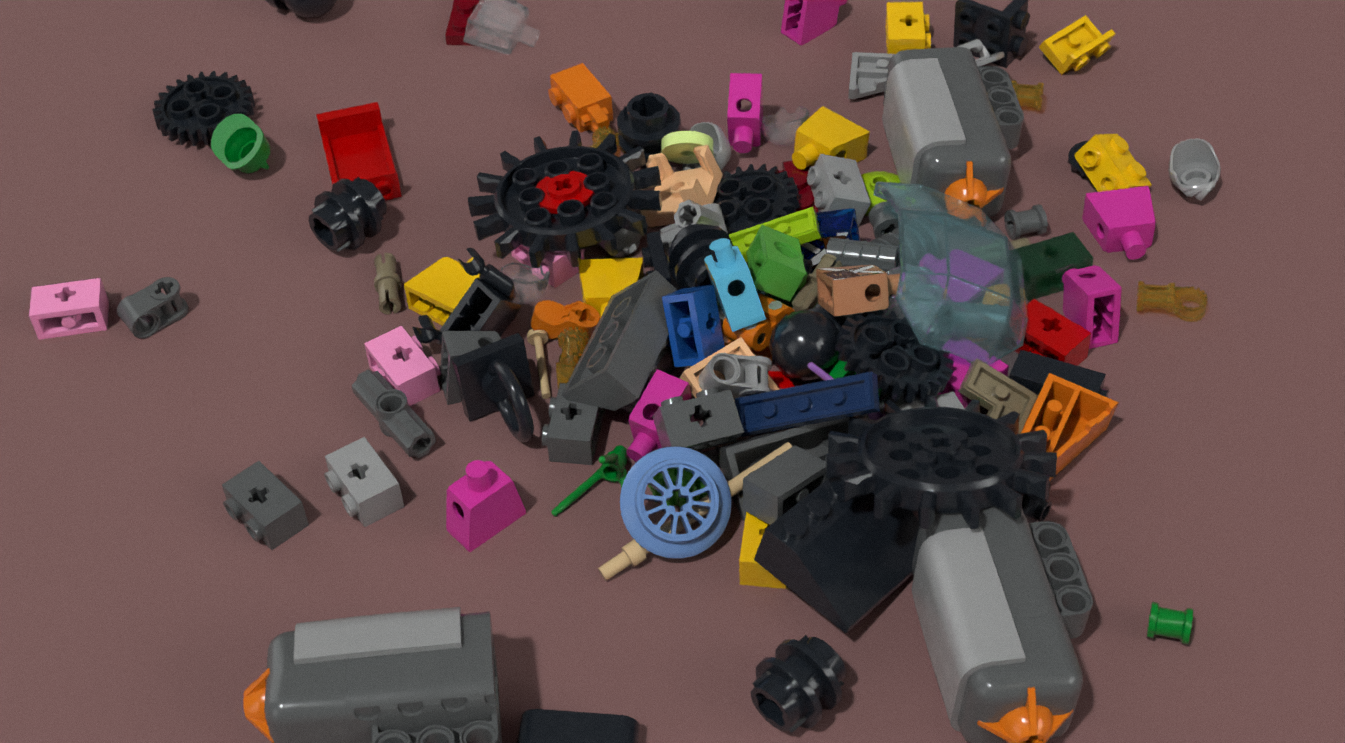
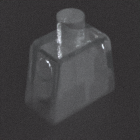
(500, 26)

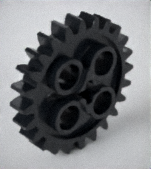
(199, 105)
(755, 197)
(894, 354)

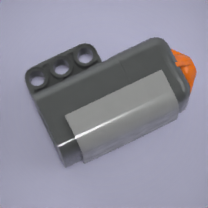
(952, 124)
(1001, 624)
(381, 681)

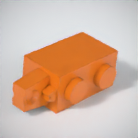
(581, 98)

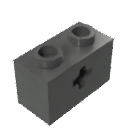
(715, 408)
(572, 430)
(264, 505)

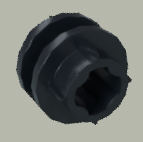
(645, 123)
(347, 214)
(688, 253)
(798, 683)

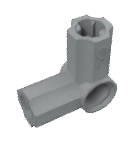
(692, 213)

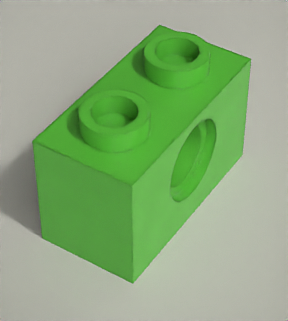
(776, 263)

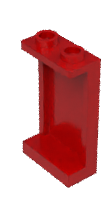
(359, 147)

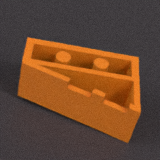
(1069, 417)

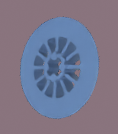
(650, 535)

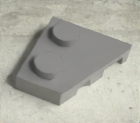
(868, 73)

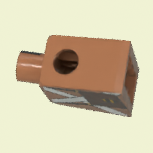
(855, 289)

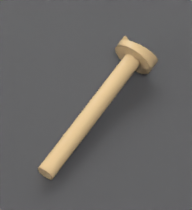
(538, 338)

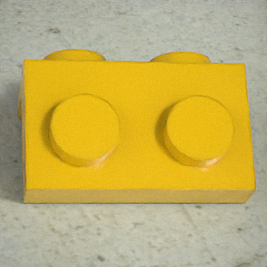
(1075, 45)
(1111, 164)

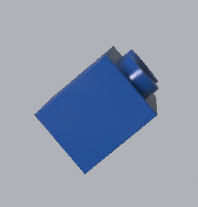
(693, 324)

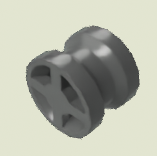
(883, 219)

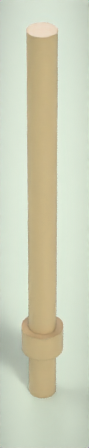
(634, 553)

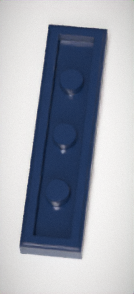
(808, 404)

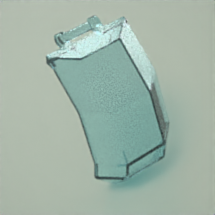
(956, 275)

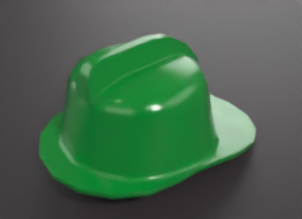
(241, 144)

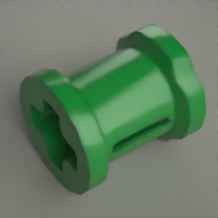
(1170, 623)

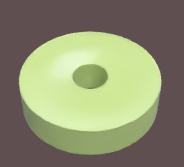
(680, 145)

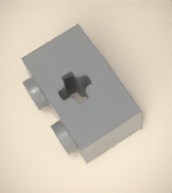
(838, 185)
(363, 481)

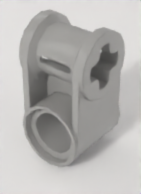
(742, 373)

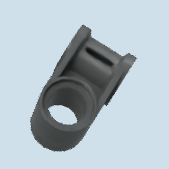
(151, 309)

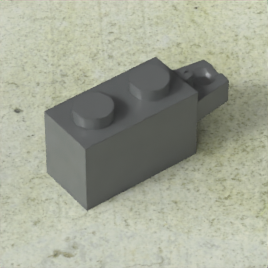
(784, 482)

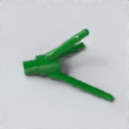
(611, 469)

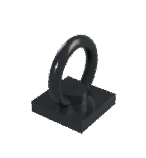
(496, 379)

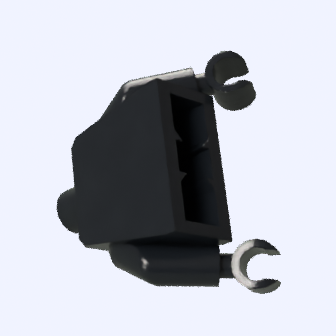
(484, 307)

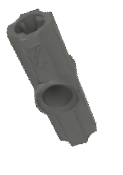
(393, 413)

